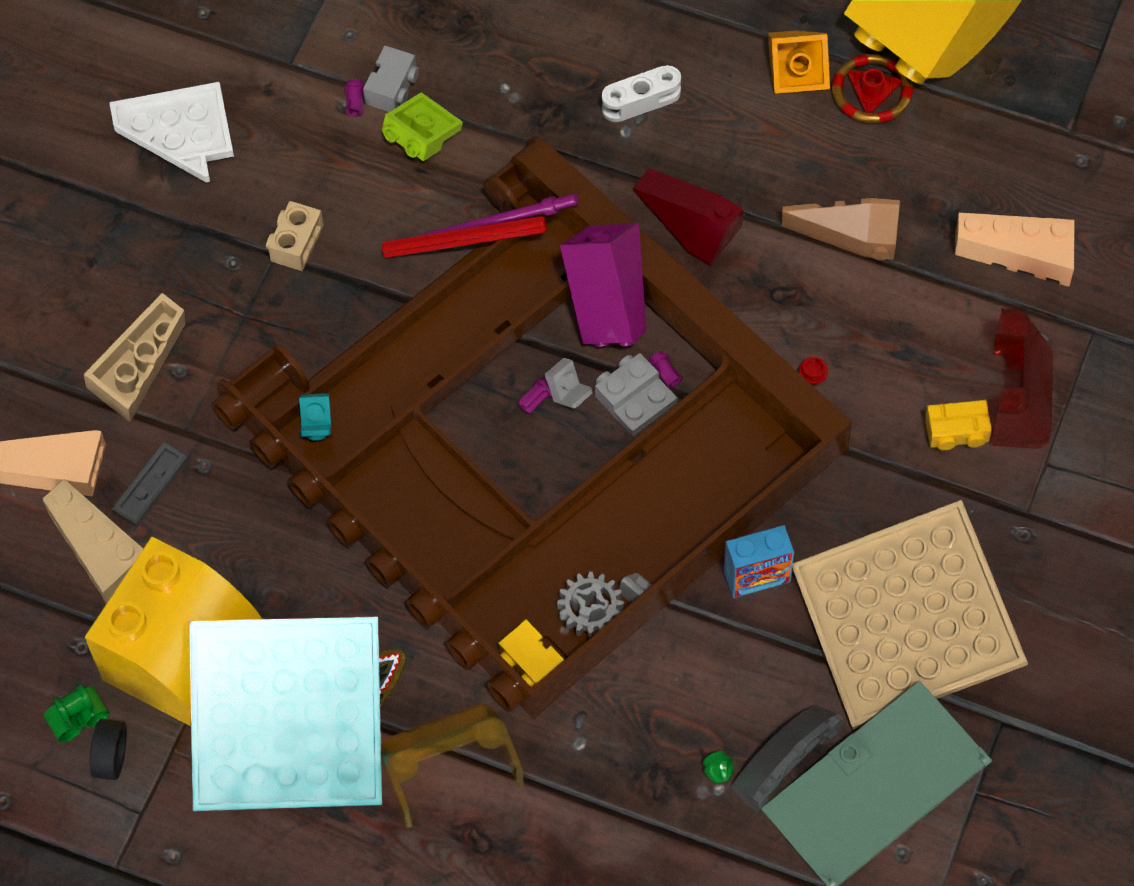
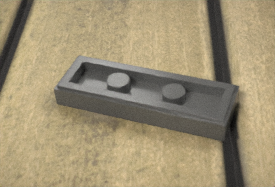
(150, 484)

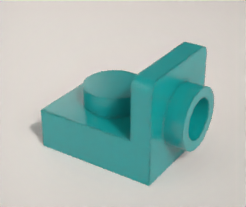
(315, 416)

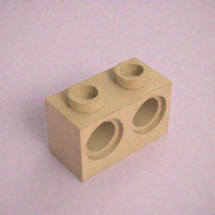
(301, 236)

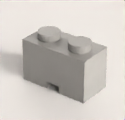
(390, 84)

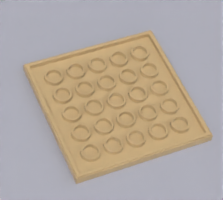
(908, 611)

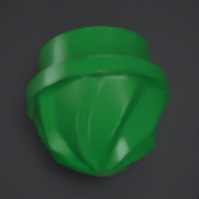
(718, 767)

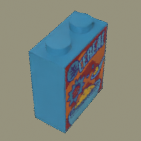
(758, 561)

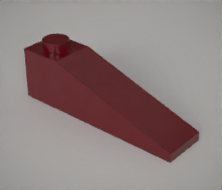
(694, 215)

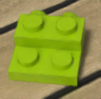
(420, 126)

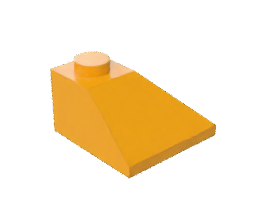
(799, 61)

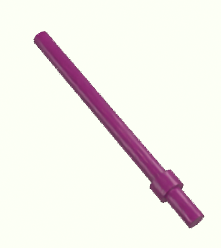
(548, 207)

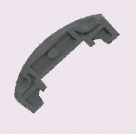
(784, 753)

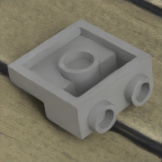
(634, 393)

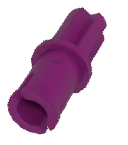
(535, 396)

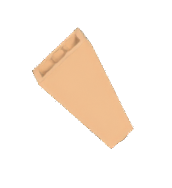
(50, 459)

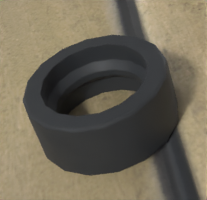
(108, 749)

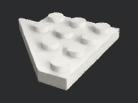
(178, 125)

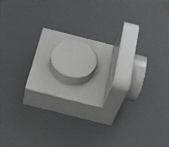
(565, 384)

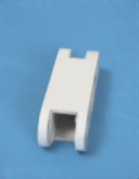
(660, 89)

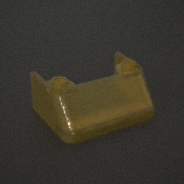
(404, 750)

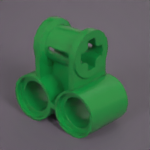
(74, 712)

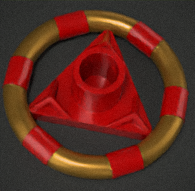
(871, 88)

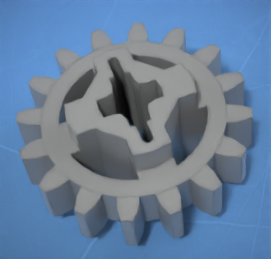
(581, 595)

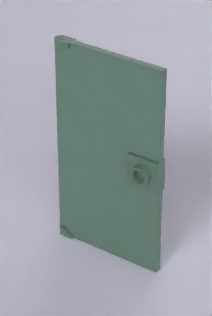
(875, 785)

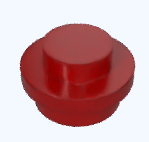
(813, 370)

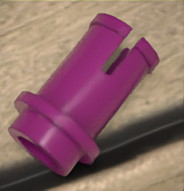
(354, 99)
(666, 370)

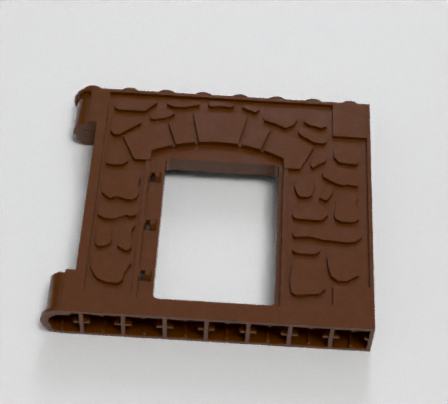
(450, 533)

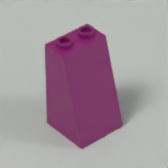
(607, 283)

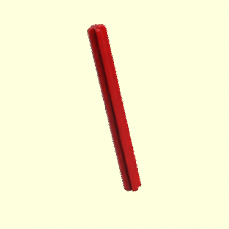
(464, 237)

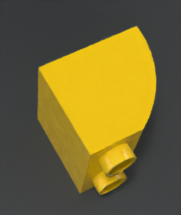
(929, 35)
(145, 627)

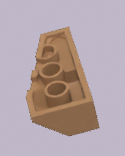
(858, 228)

